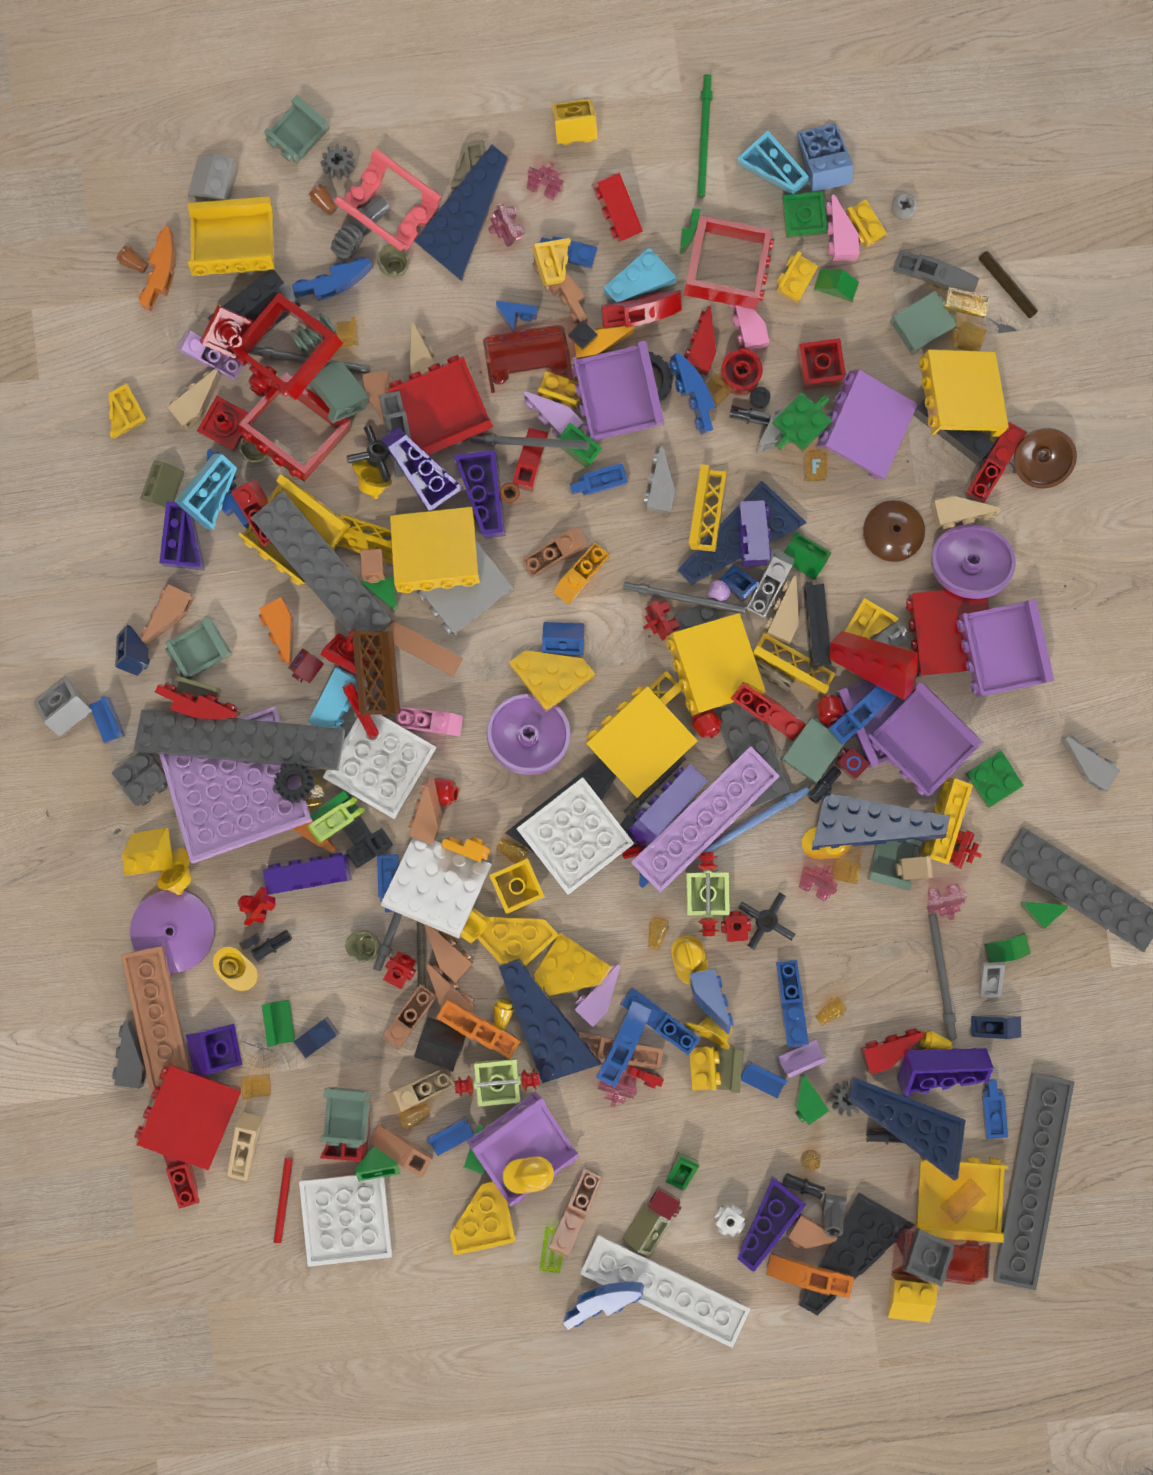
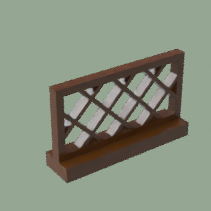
(384, 679)

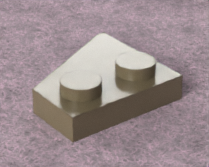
(469, 156)

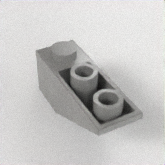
(662, 489)
(770, 583)
(1092, 768)

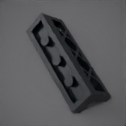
(816, 625)

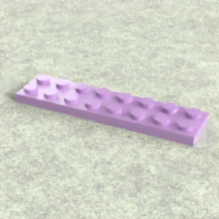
(705, 819)

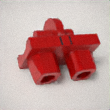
(657, 621)
(965, 839)
(255, 906)

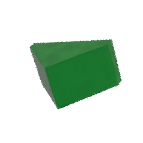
(836, 283)
(384, 590)
(1043, 913)
(1008, 949)
(376, 1165)
(682, 1171)

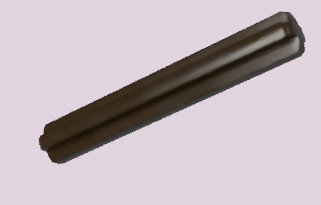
(1008, 284)

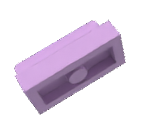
(801, 1059)

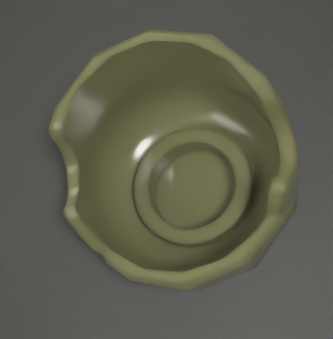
(392, 261)
(250, 452)
(362, 946)

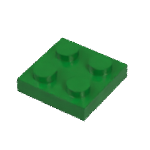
(804, 214)
(994, 779)

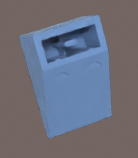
(825, 157)

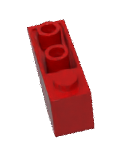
(703, 347)
(529, 462)
(251, 500)
(887, 1053)

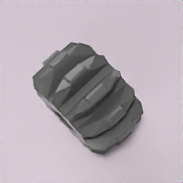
(330, 161)
(346, 241)
(840, 1103)

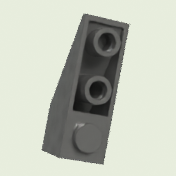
(130, 1066)

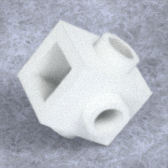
(729, 1212)

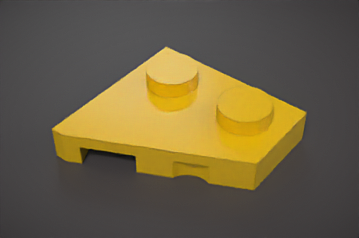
(551, 260)
(124, 411)
(869, 620)

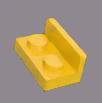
(866, 223)
(796, 278)
(559, 390)
(704, 1069)

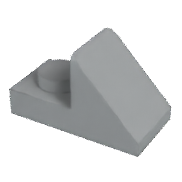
(991, 979)

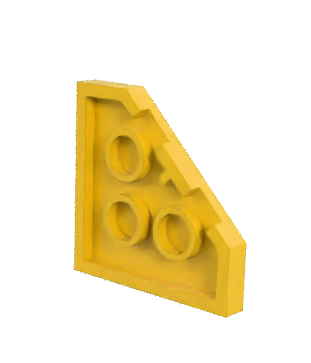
(551, 676)
(516, 938)
(569, 968)
(484, 1222)

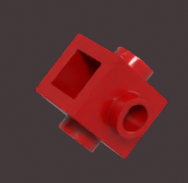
(739, 934)
(399, 969)

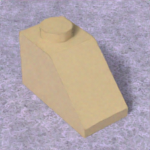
(914, 868)

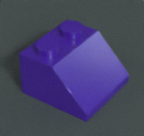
(214, 1049)

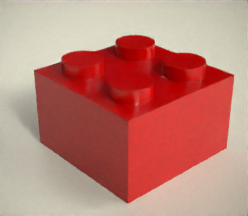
(821, 363)

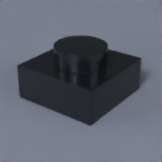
(582, 335)
(357, 830)

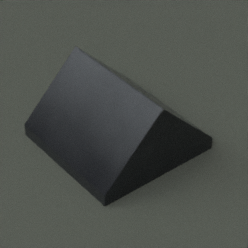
(439, 1044)

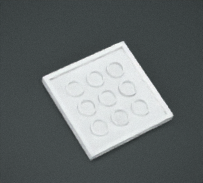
(381, 767)
(575, 836)
(436, 886)
(345, 1219)

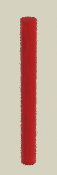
(283, 1200)

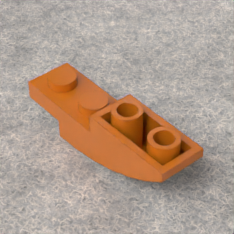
(163, 261)
(809, 1276)

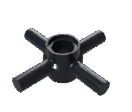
(373, 459)
(774, 925)

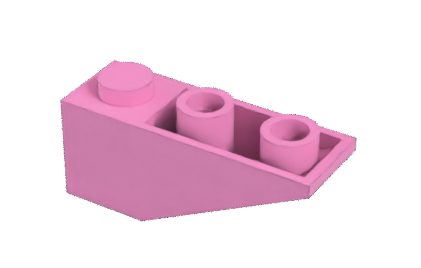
(844, 237)
(751, 328)
(430, 721)

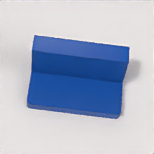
(563, 638)
(106, 719)
(763, 1079)
(451, 1136)

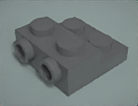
(141, 778)
(929, 1257)

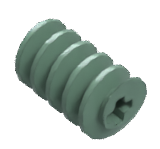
(307, 336)

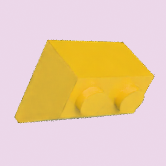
(574, 121)
(148, 852)
(517, 886)
(911, 1299)

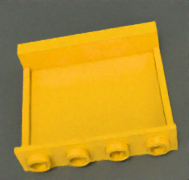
(231, 236)
(963, 391)
(322, 518)
(434, 549)
(713, 662)
(640, 740)
(982, 1221)

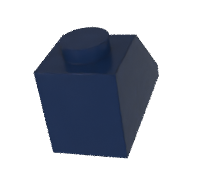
(131, 652)
(996, 1026)
(316, 1037)

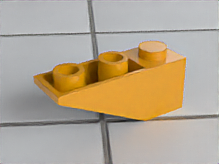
(605, 341)
(581, 573)

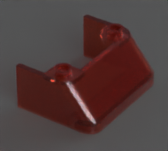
(525, 352)
(967, 1267)

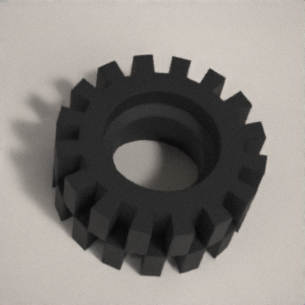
(302, 791)

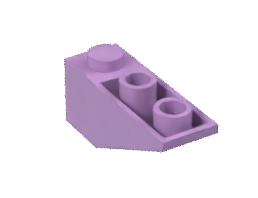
(193, 349)
(552, 413)
(597, 1002)

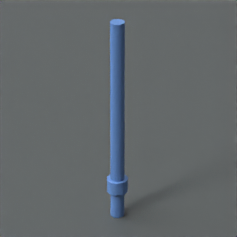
(789, 800)

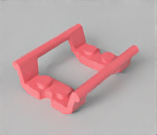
(372, 180)

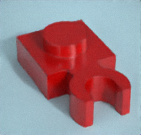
(651, 1079)

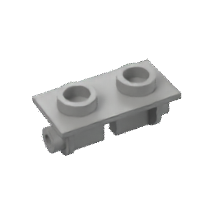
(893, 635)

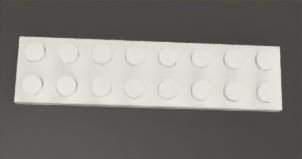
(667, 1290)

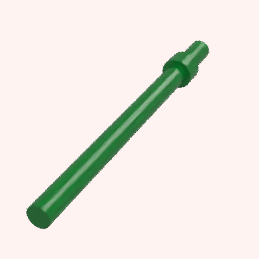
(706, 97)

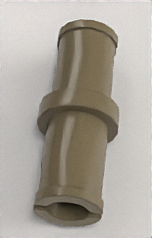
(773, 675)

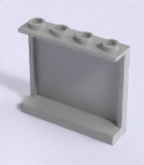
(462, 603)

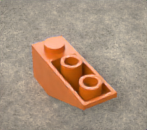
(280, 623)

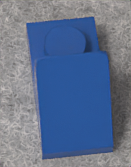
(510, 311)

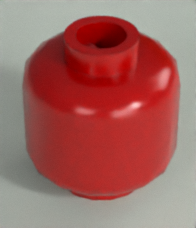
(258, 385)
(830, 709)
(706, 723)
(446, 791)

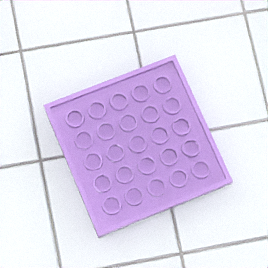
(229, 801)

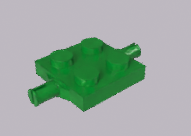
(801, 422)

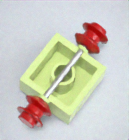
(707, 893)
(497, 1082)

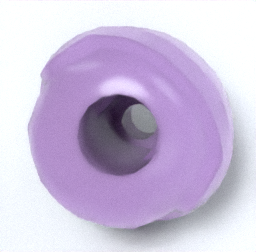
(718, 591)

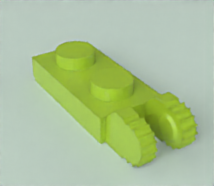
(334, 821)

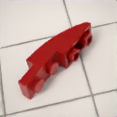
(642, 311)
(995, 463)
(204, 707)
(768, 710)
(182, 1182)

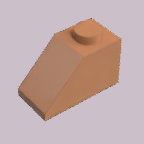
(373, 565)
(807, 1233)

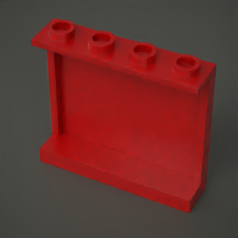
(442, 405)
(936, 631)
(187, 1116)

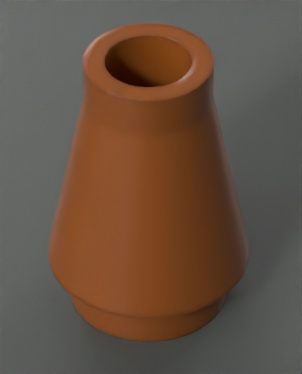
(322, 198)
(131, 259)
(509, 487)

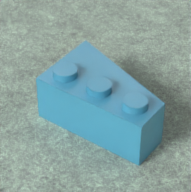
(774, 164)
(642, 277)
(207, 490)
(333, 700)

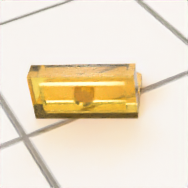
(966, 302)
(963, 1200)

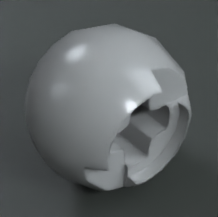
(897, 206)

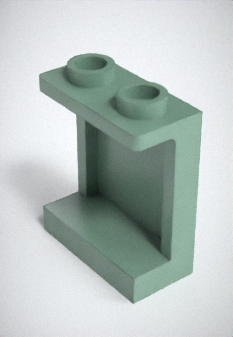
(297, 131)
(923, 322)
(339, 391)
(198, 649)
(812, 750)
(884, 862)
(346, 1116)

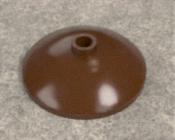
(1053, 466)
(887, 543)

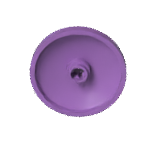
(973, 561)
(525, 717)
(187, 917)

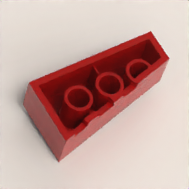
(876, 662)

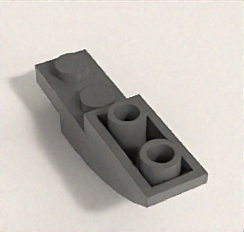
(935, 272)
(394, 417)

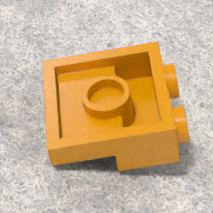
(472, 848)

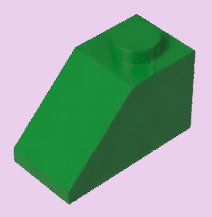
(808, 1102)

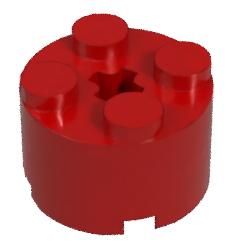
(752, 367)

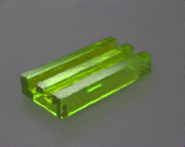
(550, 1268)

